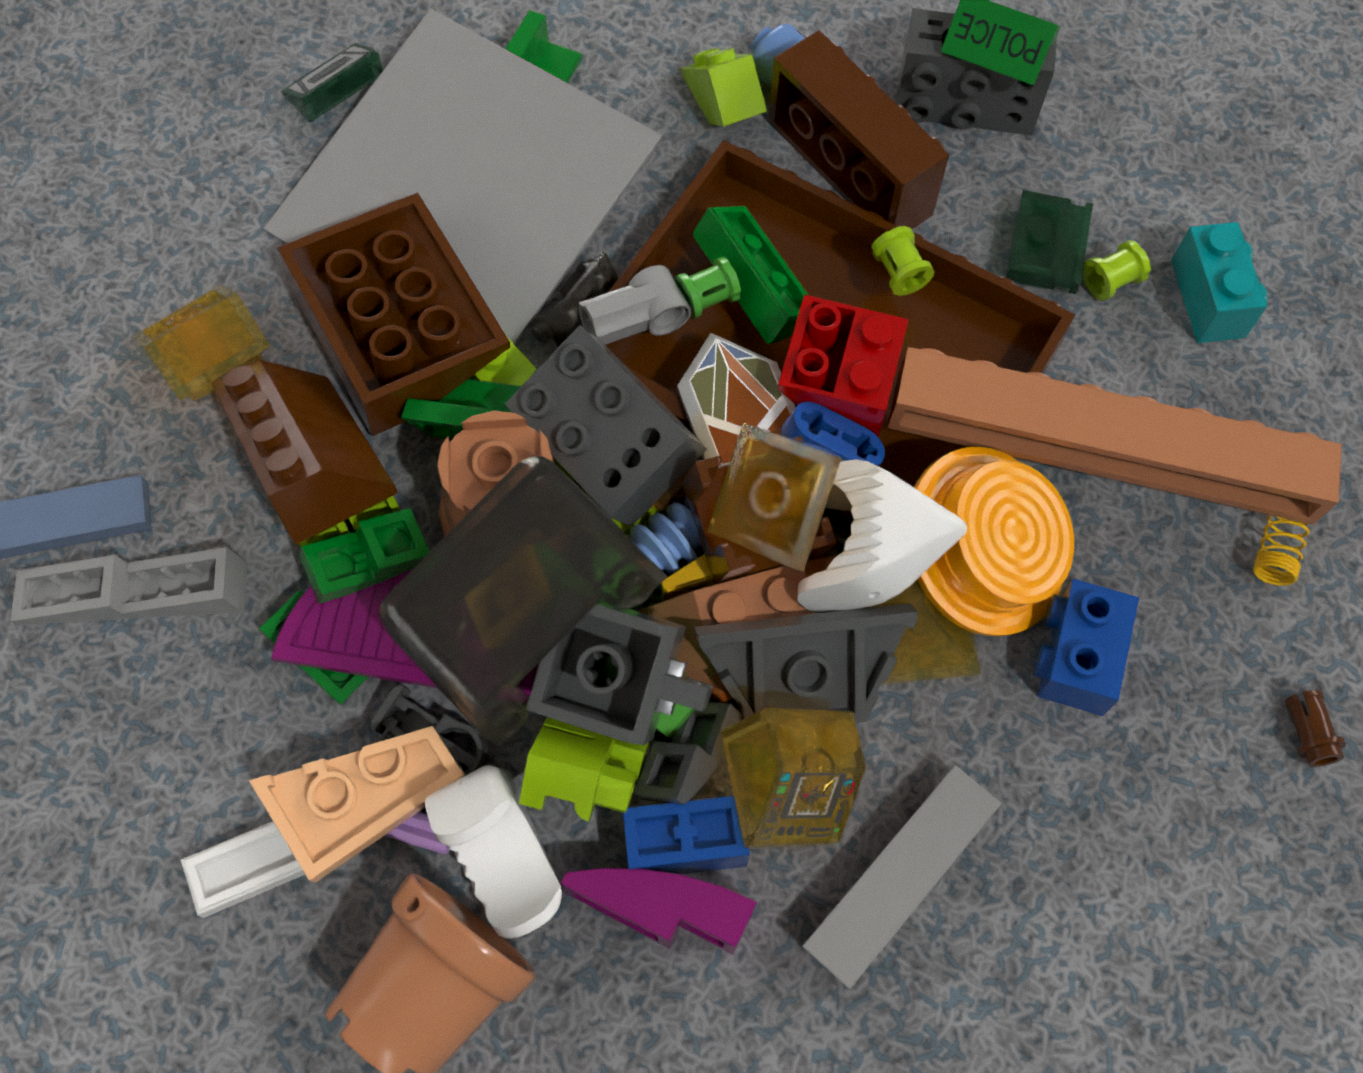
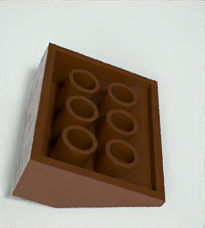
(392, 308)

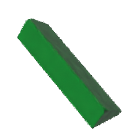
(767, 284)

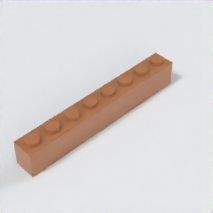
(1116, 436)

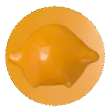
(1013, 547)

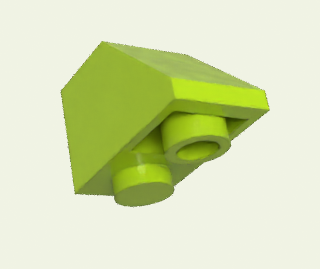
(725, 85)

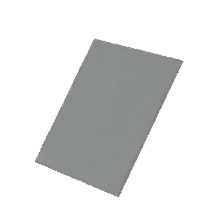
(494, 148)

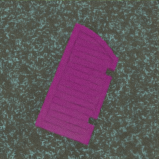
(350, 639)

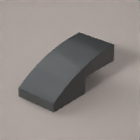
(682, 767)

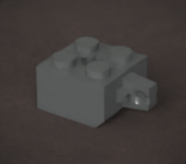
(626, 705)

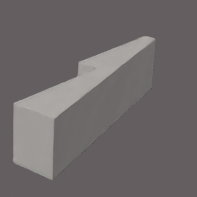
(114, 589)
(901, 876)

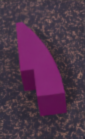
(662, 903)

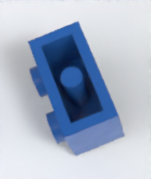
(1086, 647)

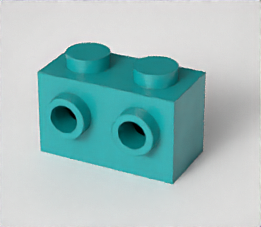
(1219, 282)

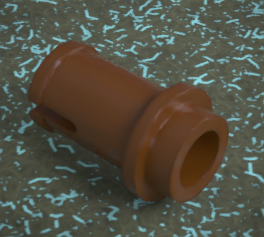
(1315, 730)

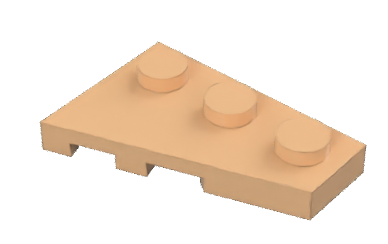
(353, 800)

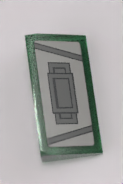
(334, 81)

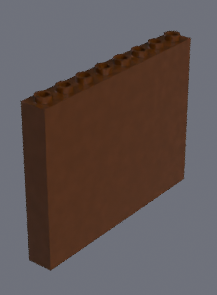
(830, 253)

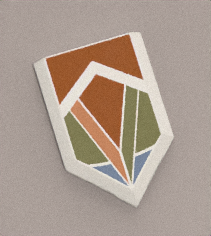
(731, 388)

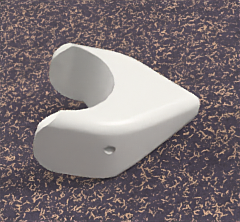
(891, 540)
(497, 849)

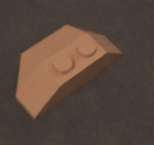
(739, 600)

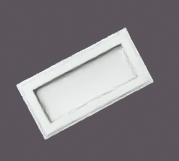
(239, 869)

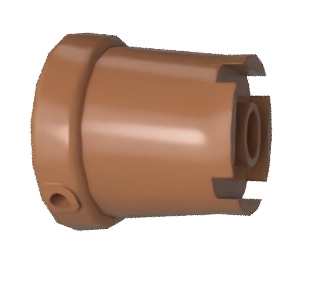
(481, 458)
(427, 982)

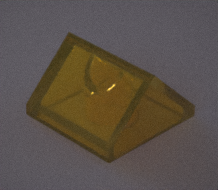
(774, 495)

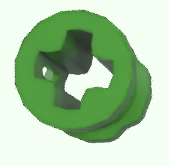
(709, 286)

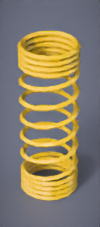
(1279, 559)

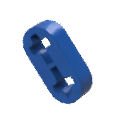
(834, 433)

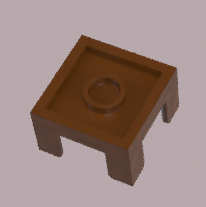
(726, 559)

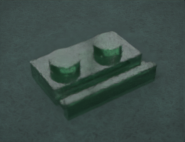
(1049, 242)

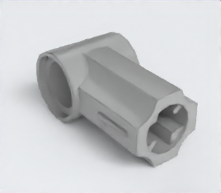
(647, 303)

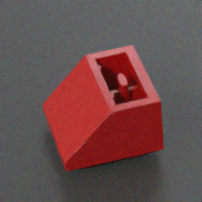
(843, 359)

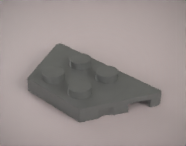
(808, 659)

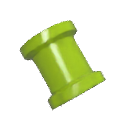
(902, 261)
(1116, 270)

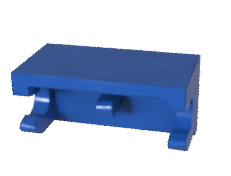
(685, 837)

